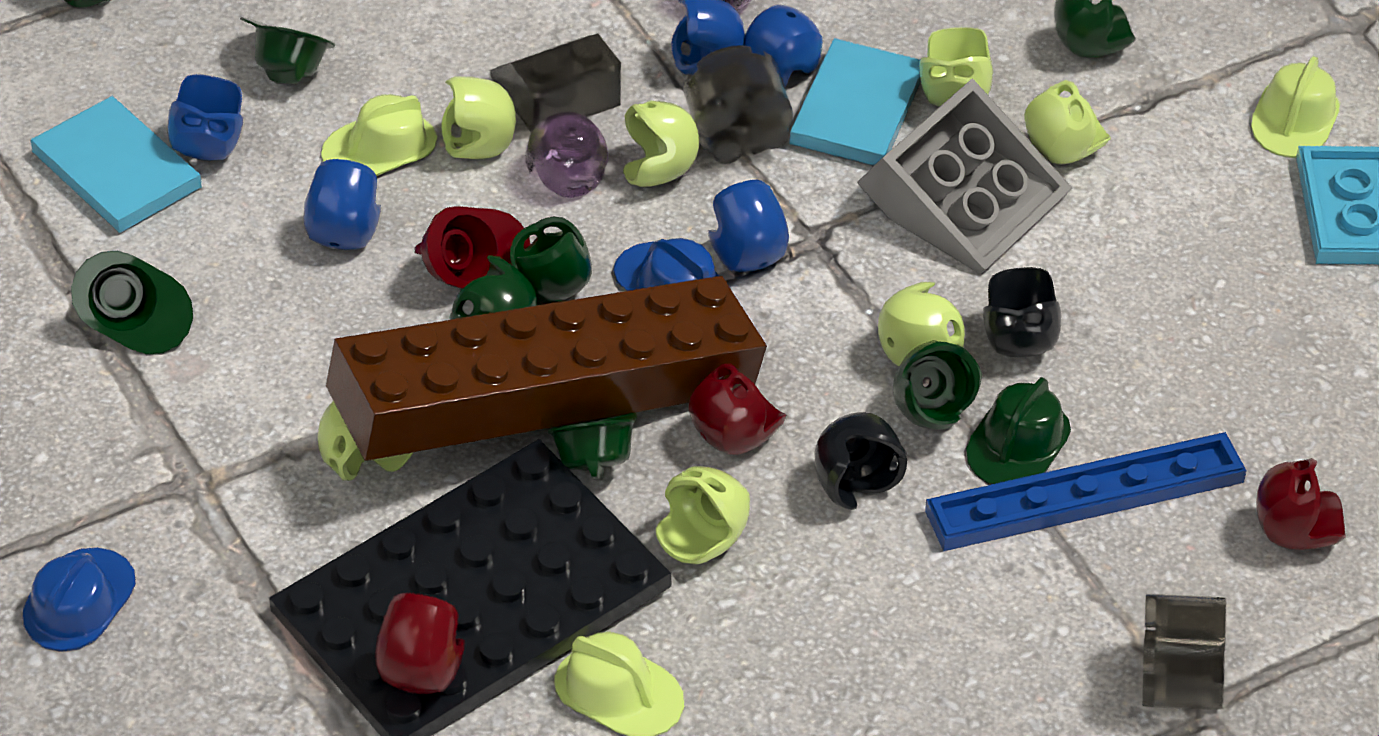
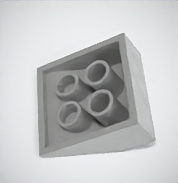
(966, 180)

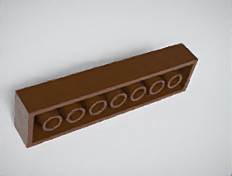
(538, 366)

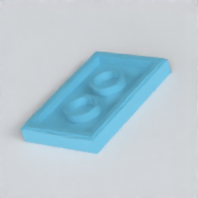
(857, 102)
(116, 164)
(1341, 202)

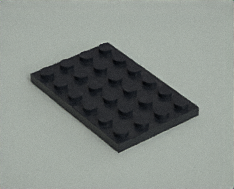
(517, 556)

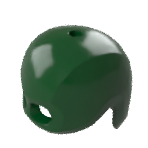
(1092, 28)
(554, 262)
(498, 291)
(951, 387)

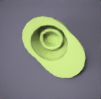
(1296, 109)
(384, 135)
(619, 686)

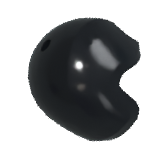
(1022, 312)
(858, 456)

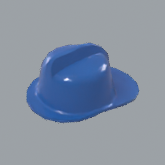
(663, 264)
(77, 598)

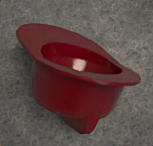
(461, 240)

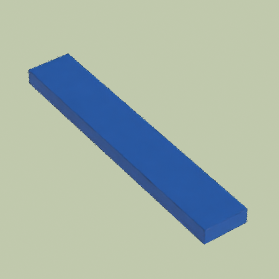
(1084, 491)

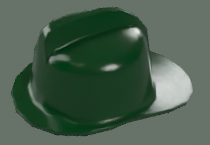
(287, 53)
(132, 302)
(1018, 434)
(595, 443)

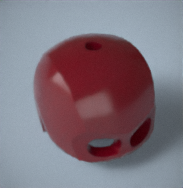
(734, 418)
(1297, 516)
(419, 644)

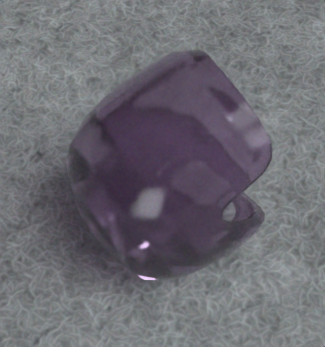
(567, 153)

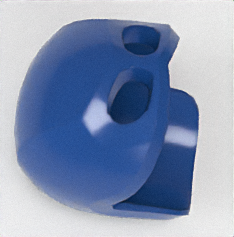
(705, 29)
(787, 37)
(205, 118)
(342, 205)
(750, 227)

